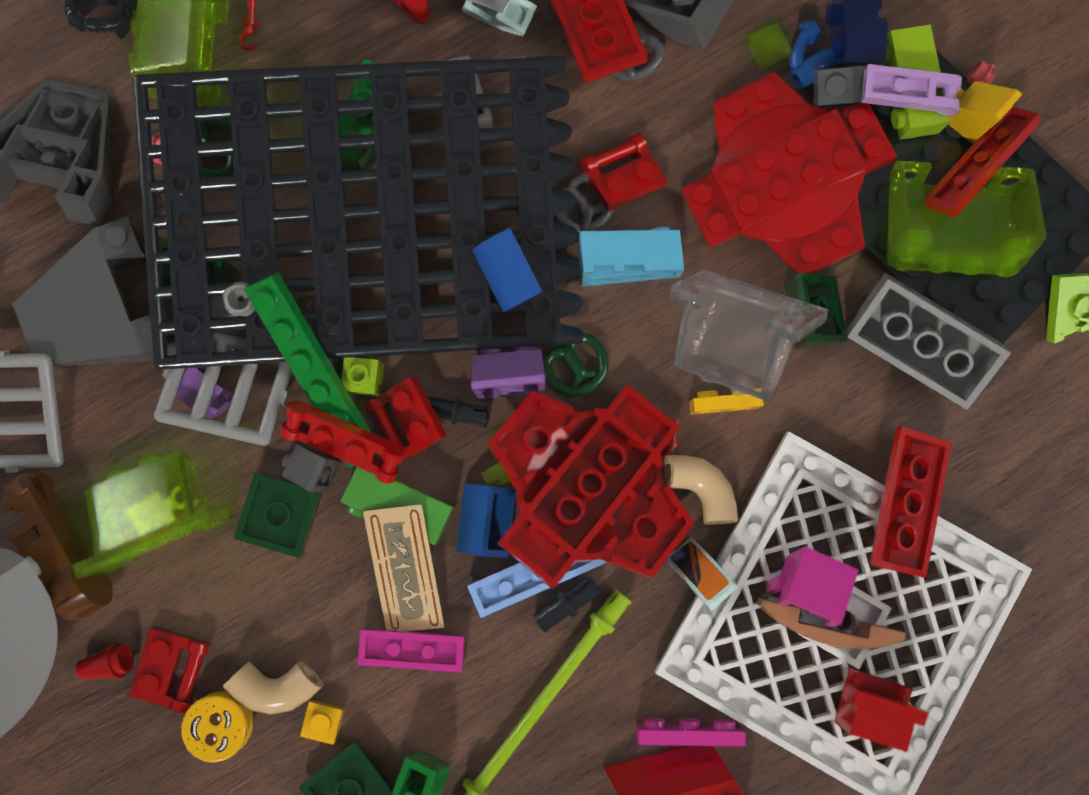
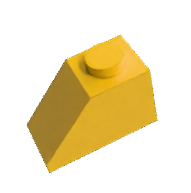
(982, 108)

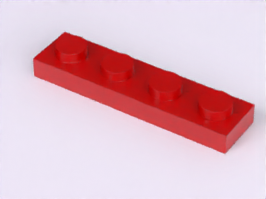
(981, 162)

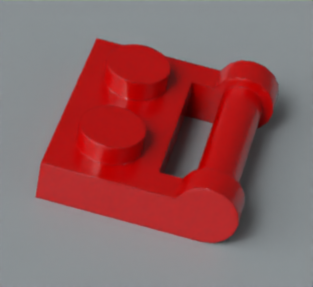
(627, 181)
(413, 414)
(159, 666)

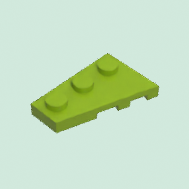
(1068, 306)

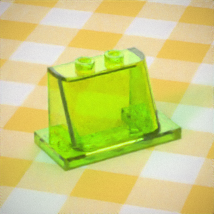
(177, 38)
(145, 511)

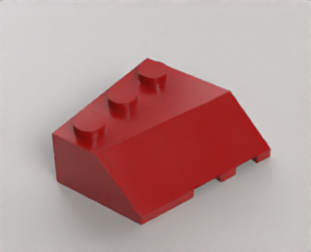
(674, 772)

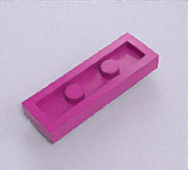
(411, 650)
(690, 733)

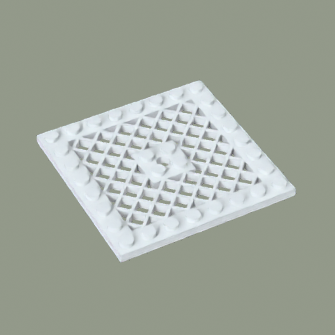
(956, 664)

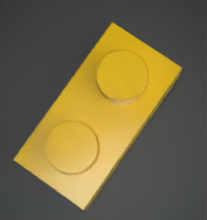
(711, 403)

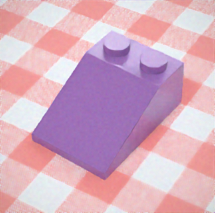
(507, 373)

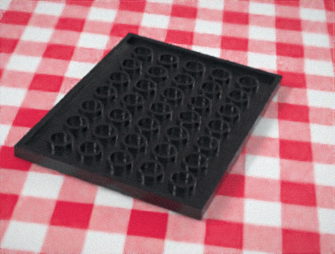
(983, 300)

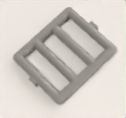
(50, 425)
(231, 428)

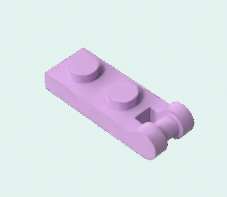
(911, 89)

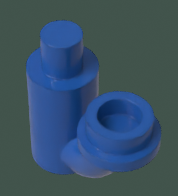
(802, 70)

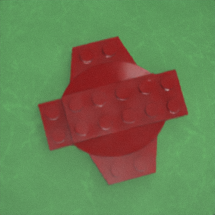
(788, 174)
(589, 486)

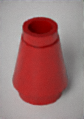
(106, 664)

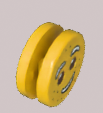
(216, 727)

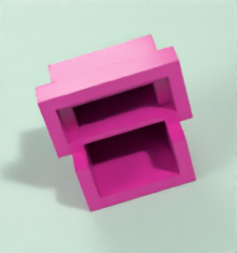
(814, 584)

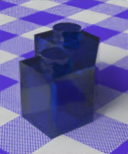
(859, 31)

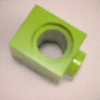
(363, 376)

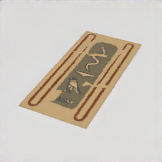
(404, 568)

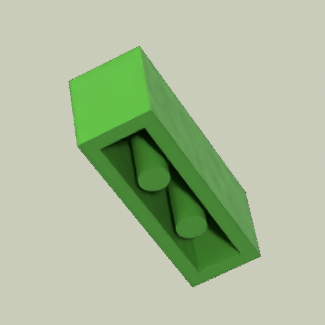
(368, 493)

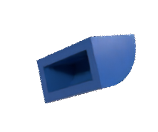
(506, 270)
(485, 519)

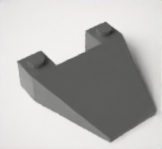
(63, 142)
(79, 307)

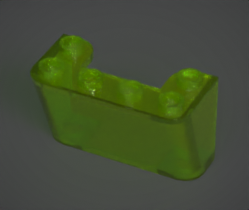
(989, 236)

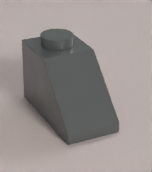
(838, 85)
(309, 468)

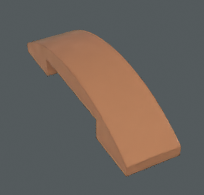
(868, 636)

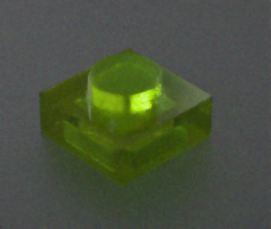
(768, 45)
(495, 474)

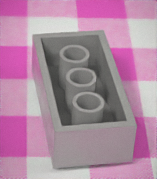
(927, 341)

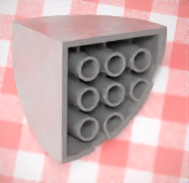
(26, 637)

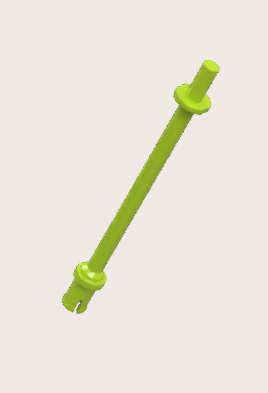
(601, 624)

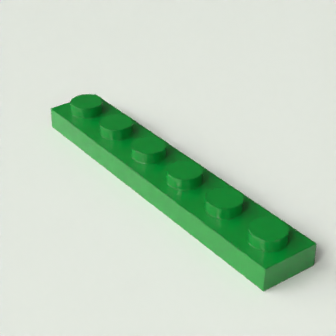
(302, 350)

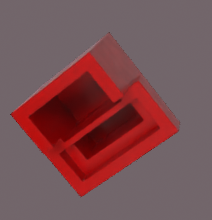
(878, 710)

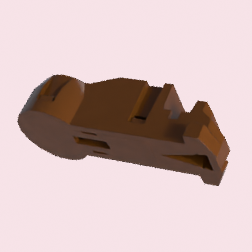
(55, 547)

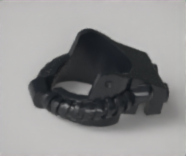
(117, 21)

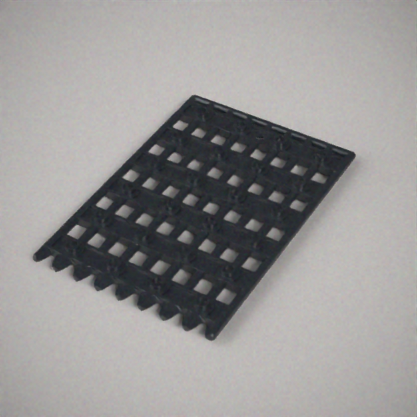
(326, 210)

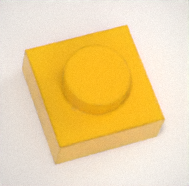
(322, 722)

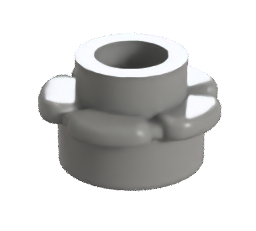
(231, 297)

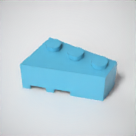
(629, 255)

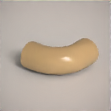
(706, 482)
(270, 694)

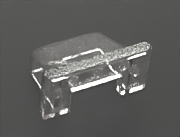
(739, 332)

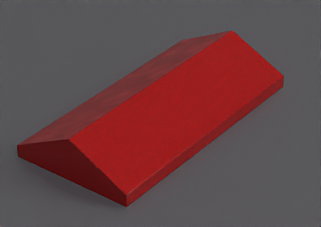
(910, 502)

